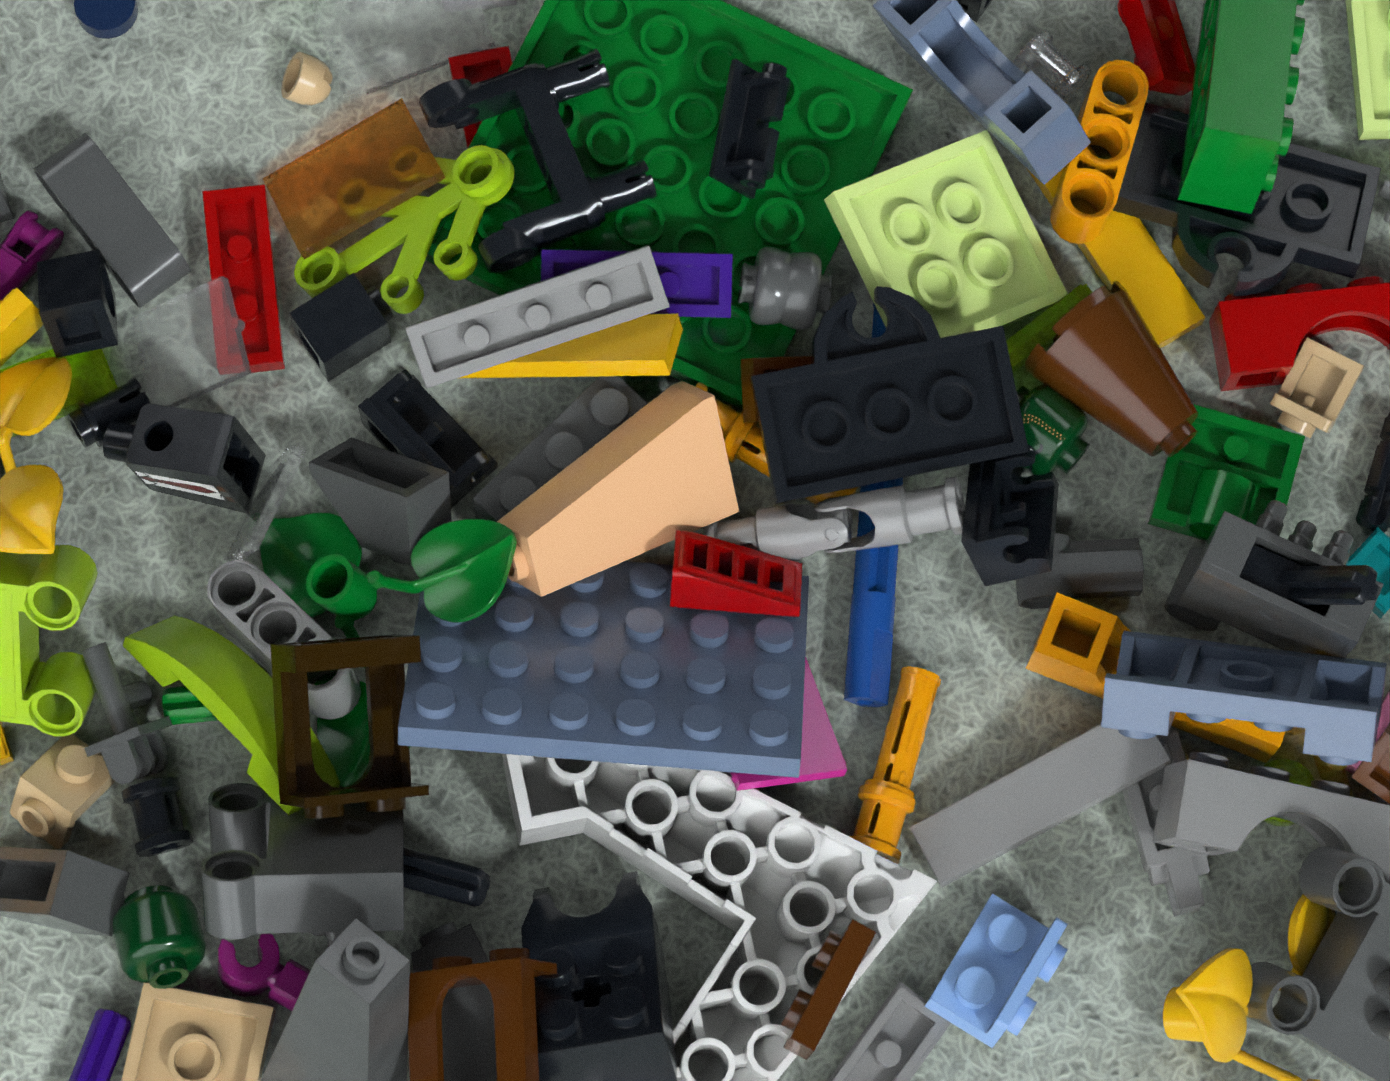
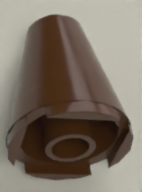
(1117, 372)

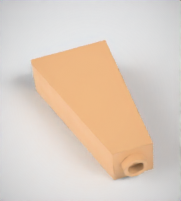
(626, 493)

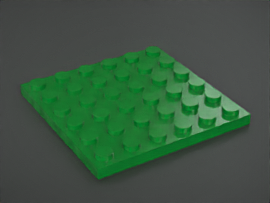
(665, 107)

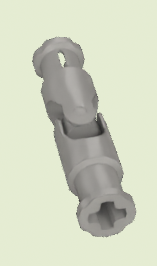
(803, 529)

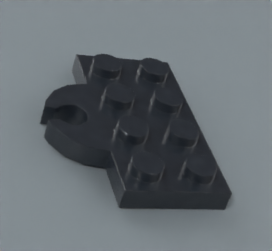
(1310, 216)
(886, 402)

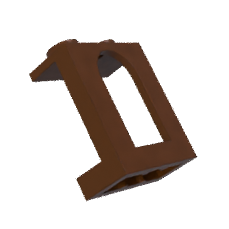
(512, 987)

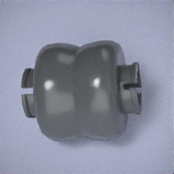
(785, 288)

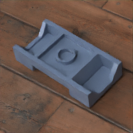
(1273, 688)

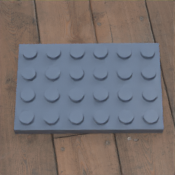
(612, 678)

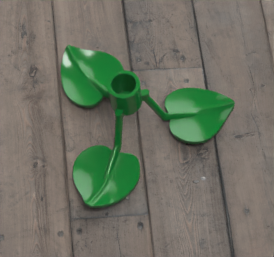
(317, 566)

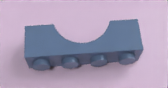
(1004, 99)

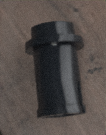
(118, 405)

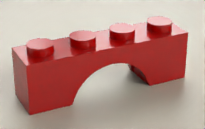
(1260, 335)

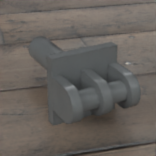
(134, 748)

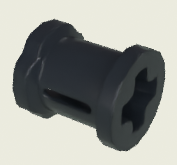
(157, 816)

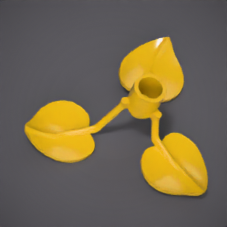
(30, 493)
(1215, 996)

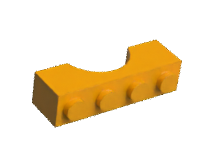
(1083, 645)

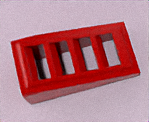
(713, 572)

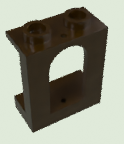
(388, 771)

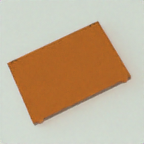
(353, 178)

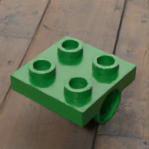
(1225, 468)

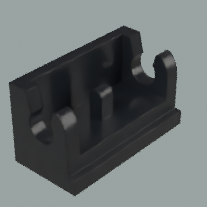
(419, 428)
(1009, 519)

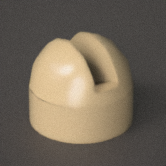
(306, 80)

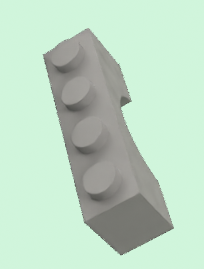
(1216, 807)

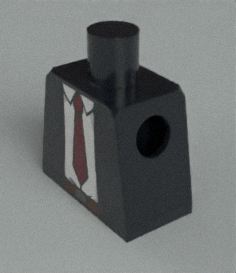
(189, 455)

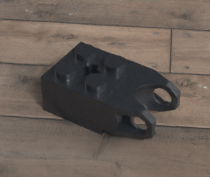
(610, 997)

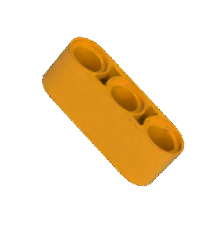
(1112, 128)

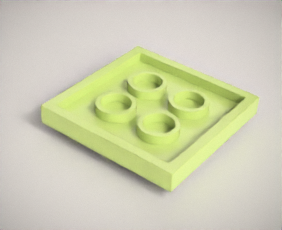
(949, 238)

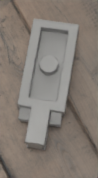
(1165, 863)

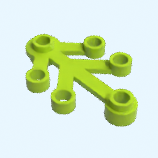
(416, 226)

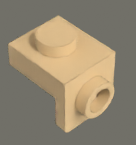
(1316, 389)
(59, 790)

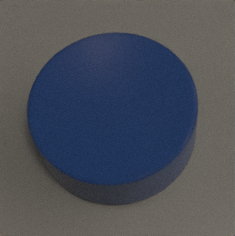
(106, 17)

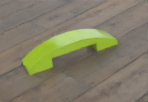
(228, 686)

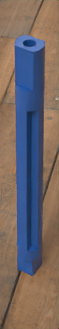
(871, 607)

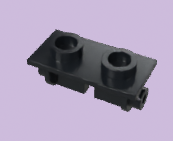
(743, 141)

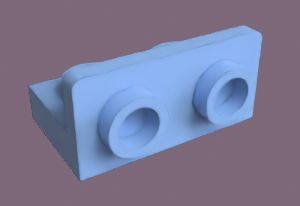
(995, 970)

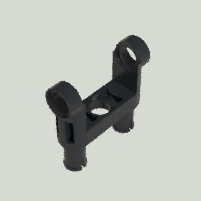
(536, 96)

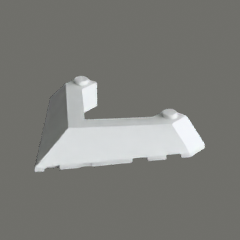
(742, 863)

